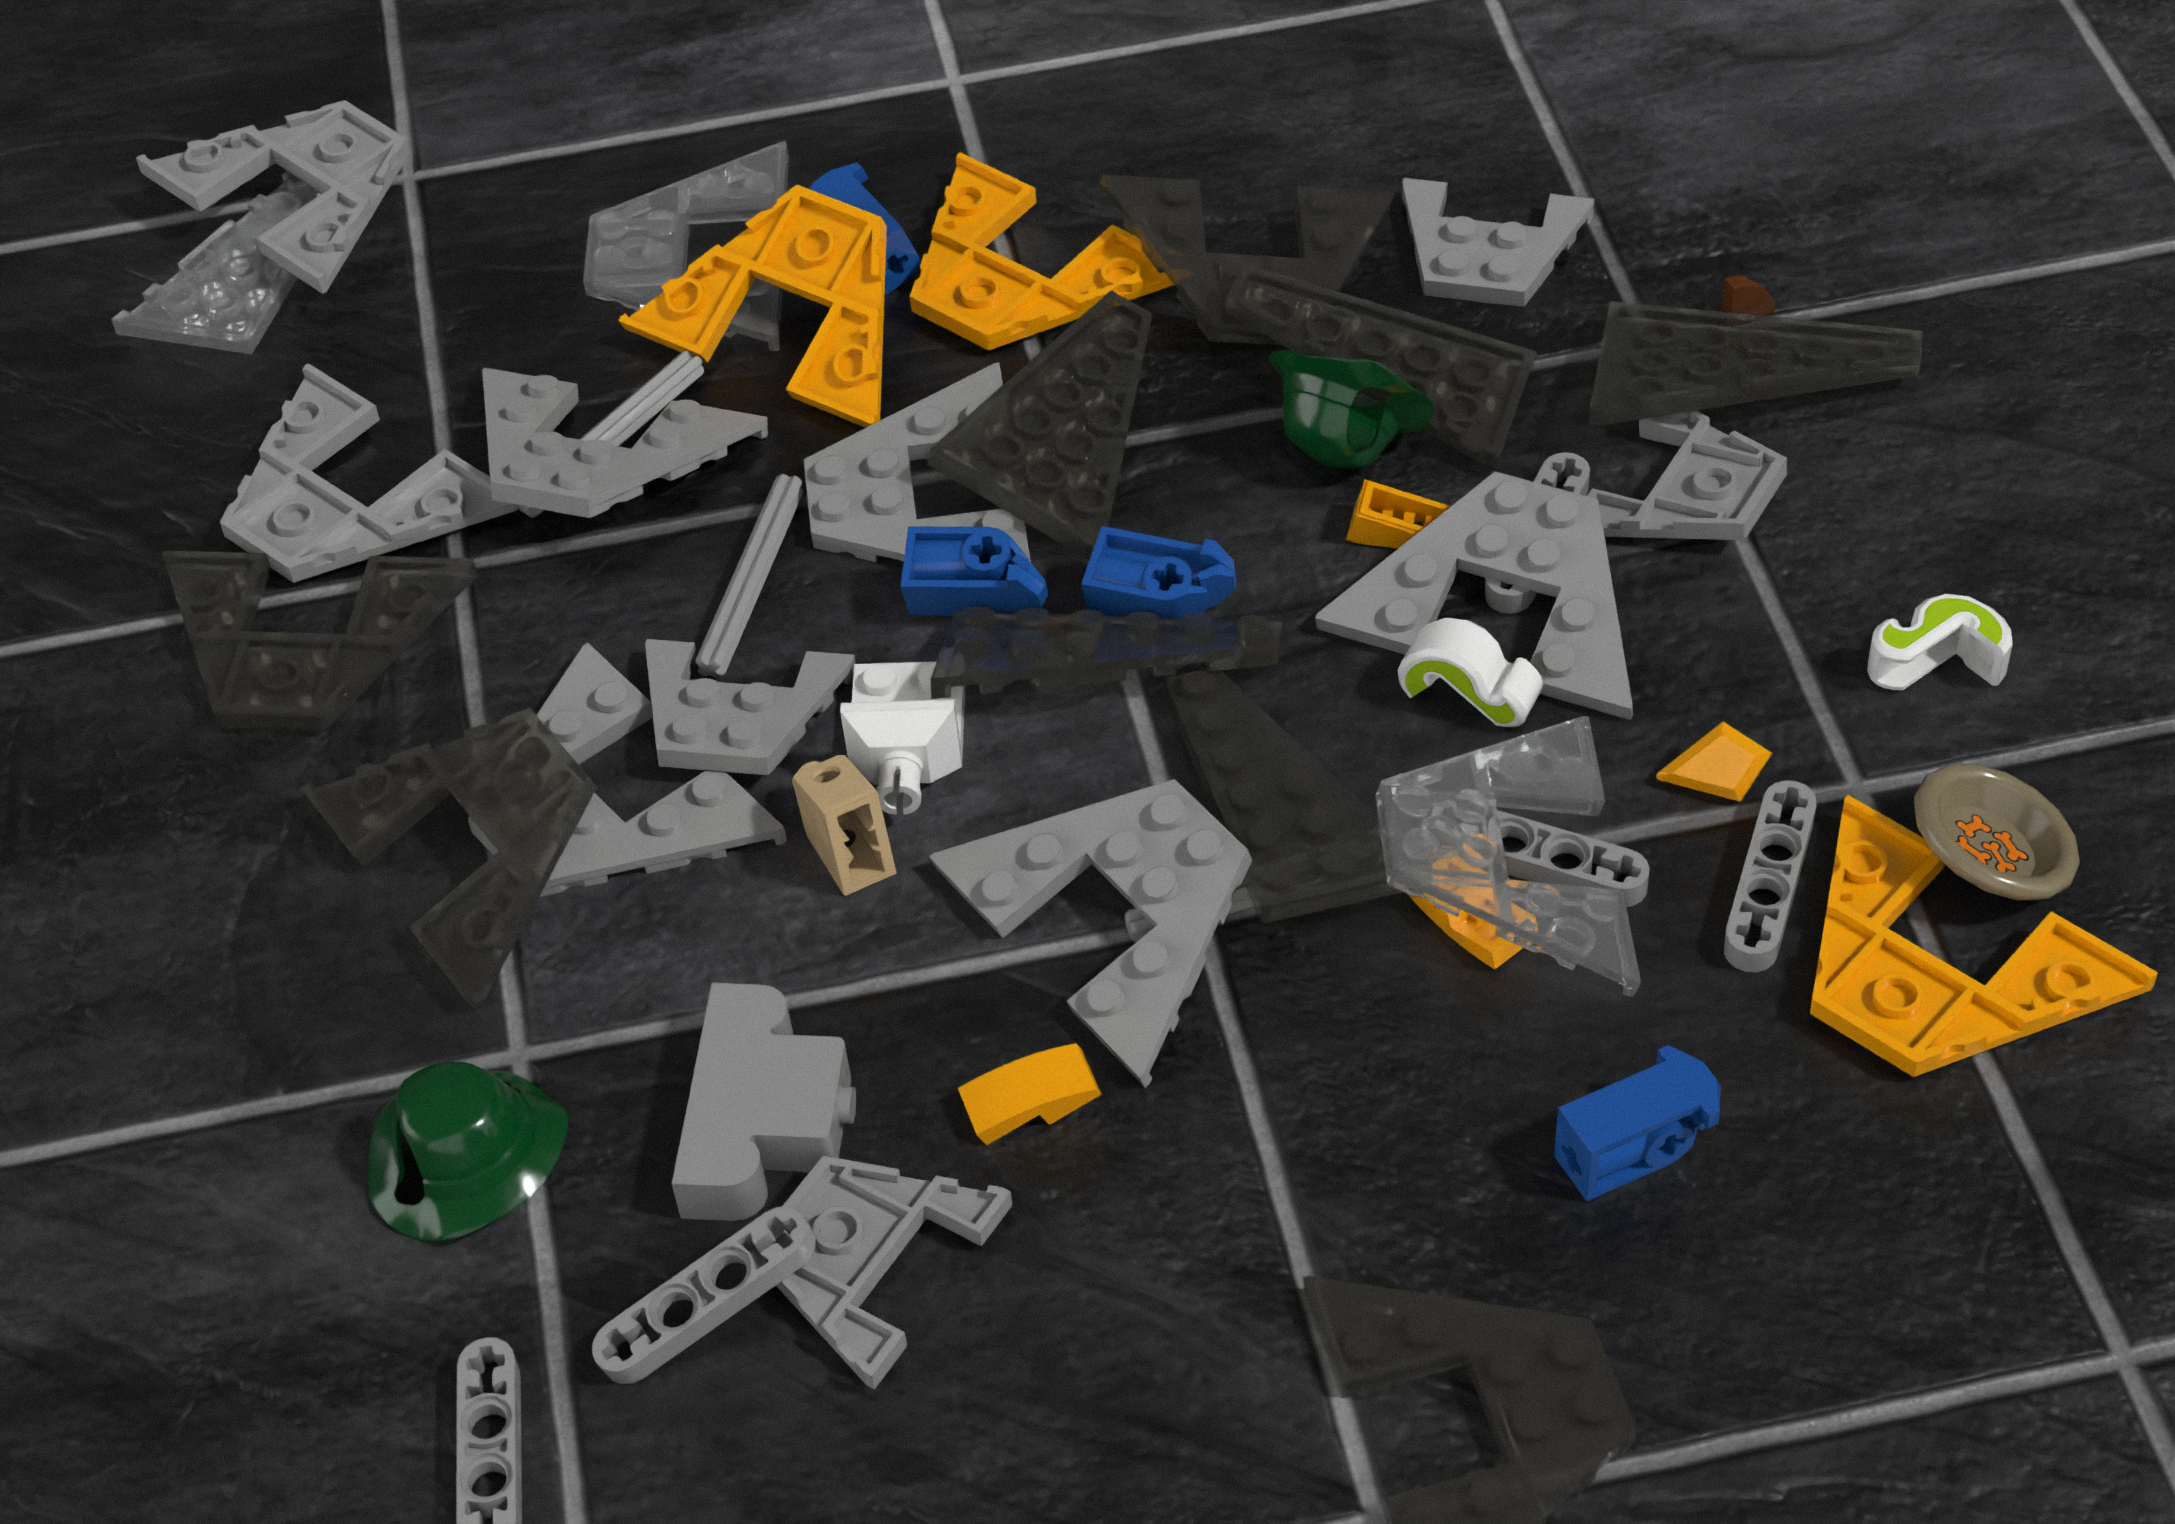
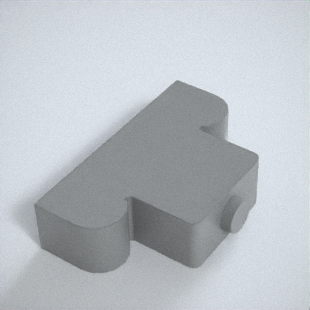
(756, 1103)

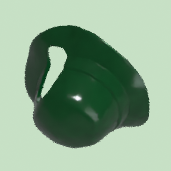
(1333, 422)
(478, 1144)

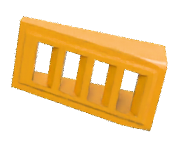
(1388, 515)

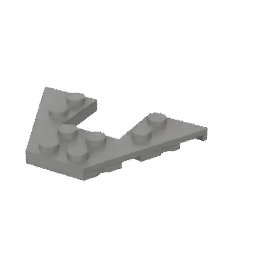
(329, 148)
(587, 477)
(863, 483)
(318, 528)
(1523, 538)
(698, 820)
(1161, 857)

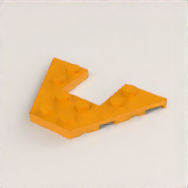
(809, 249)
(998, 299)
(1915, 1004)

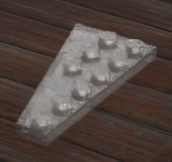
(225, 284)

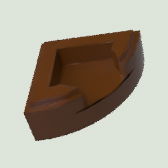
(1746, 297)

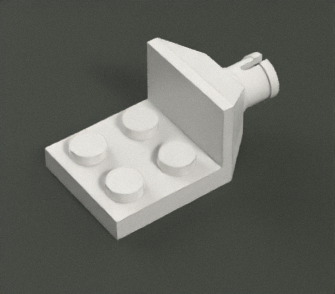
(900, 732)

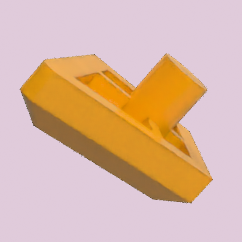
(1718, 764)

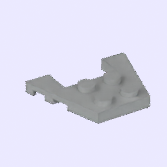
(1485, 258)
(1707, 491)
(733, 724)
(860, 1227)

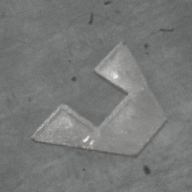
(646, 239)
(1448, 846)

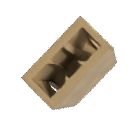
(836, 799)

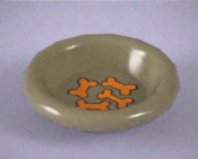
(1996, 832)

